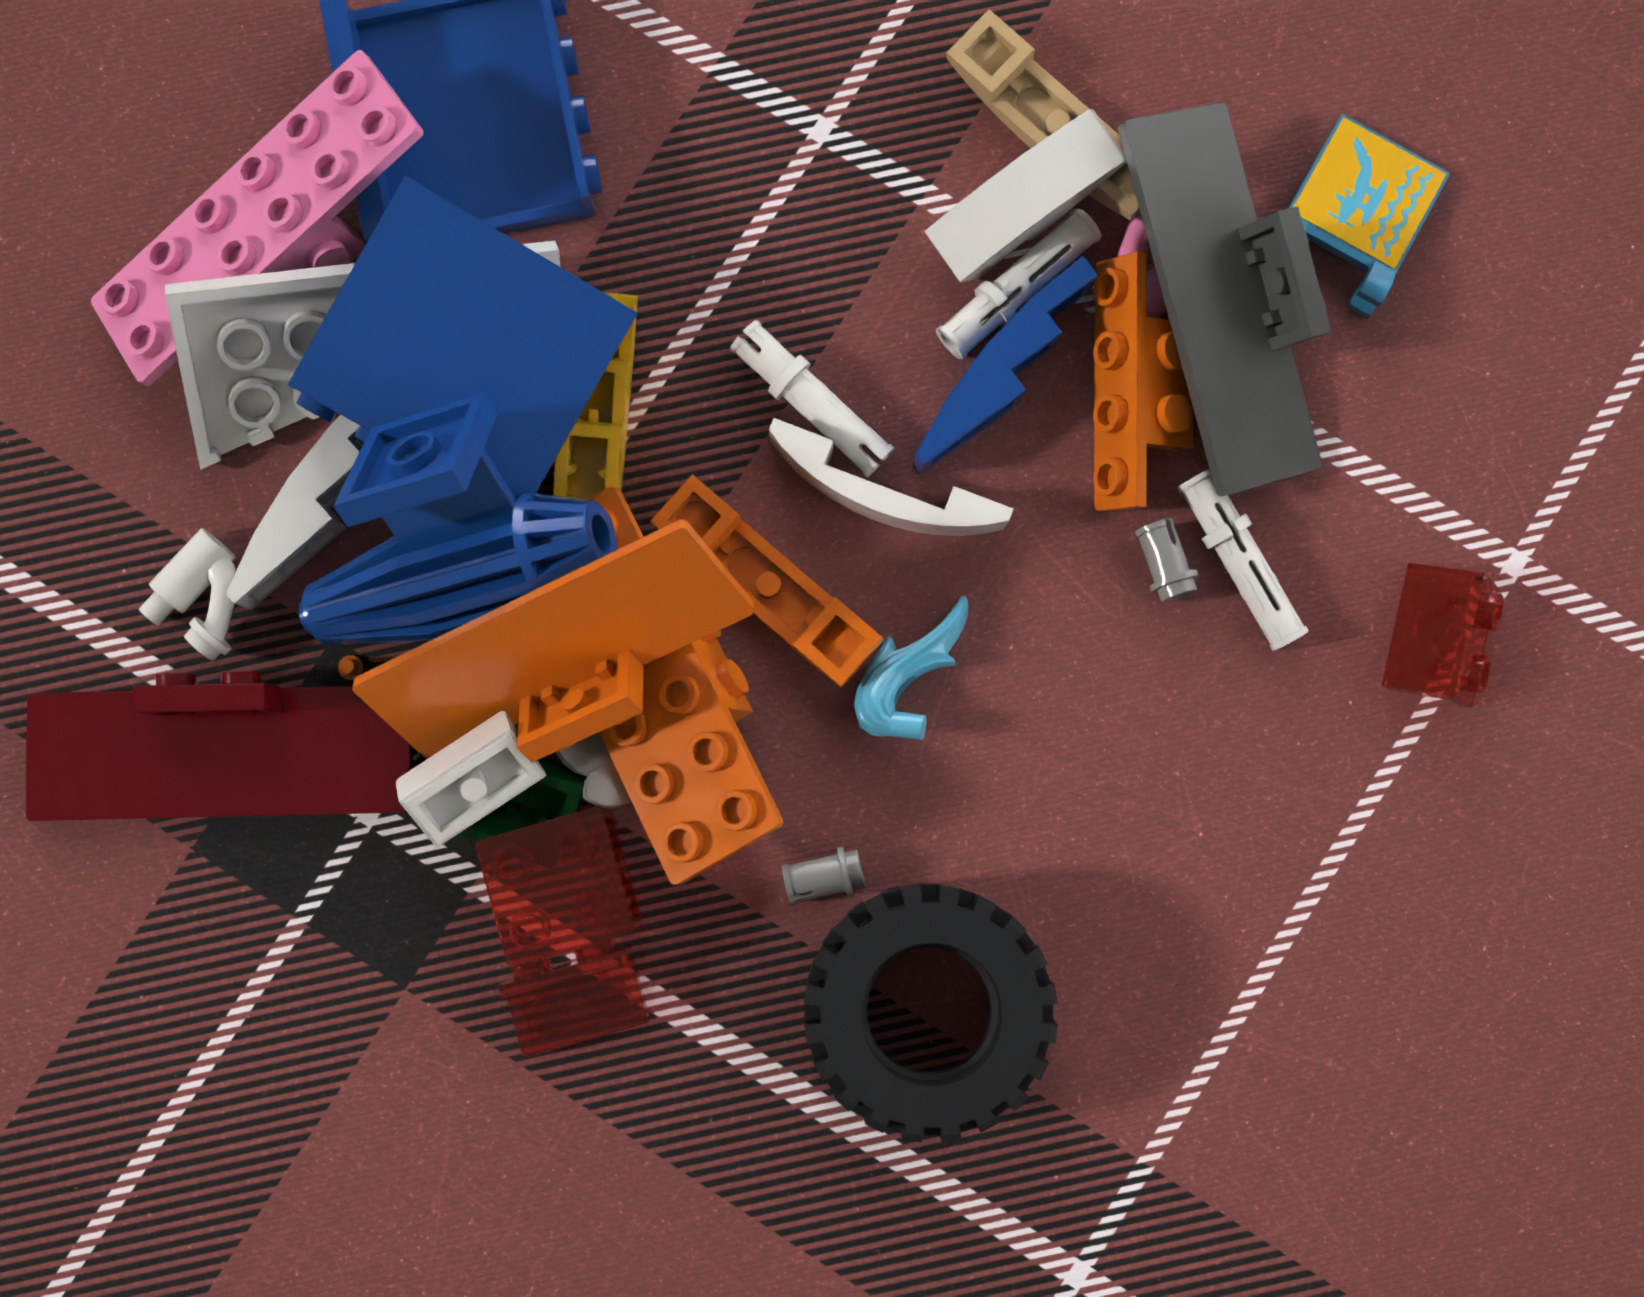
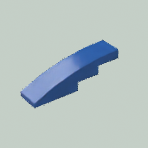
(991, 382)

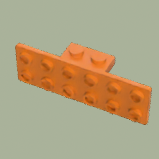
(564, 653)
(684, 751)

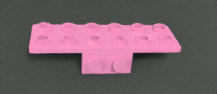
(267, 210)

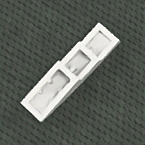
(299, 517)

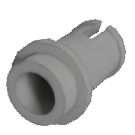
(1166, 561)
(823, 876)

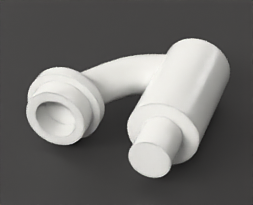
(187, 575)

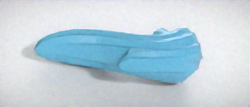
(896, 669)

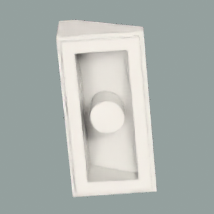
(467, 779)

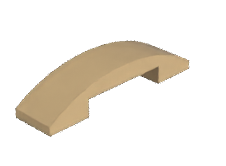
(1027, 98)

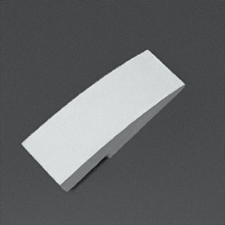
(1026, 196)

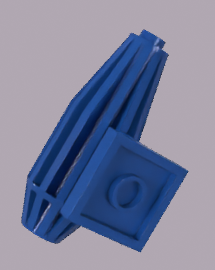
(456, 533)

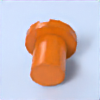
(350, 667)

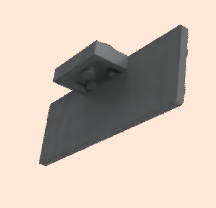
(1232, 294)

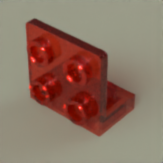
(559, 885)

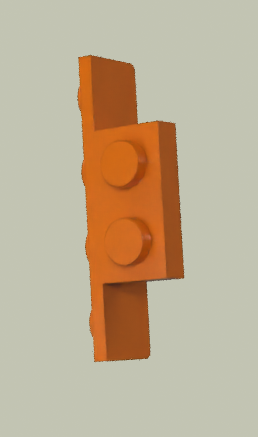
(1137, 385)

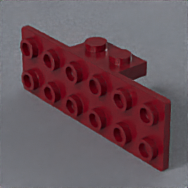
(209, 752)

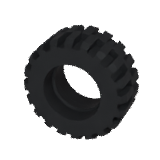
(946, 1099)

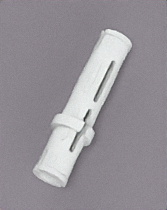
(1000, 300)
(810, 397)
(1243, 560)

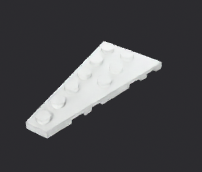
(243, 343)

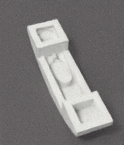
(810, 456)

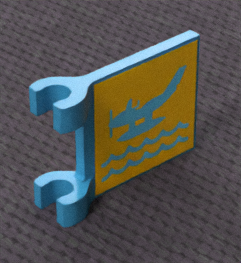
(1367, 205)

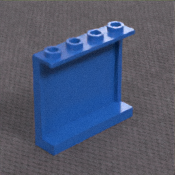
(490, 103)
(456, 313)

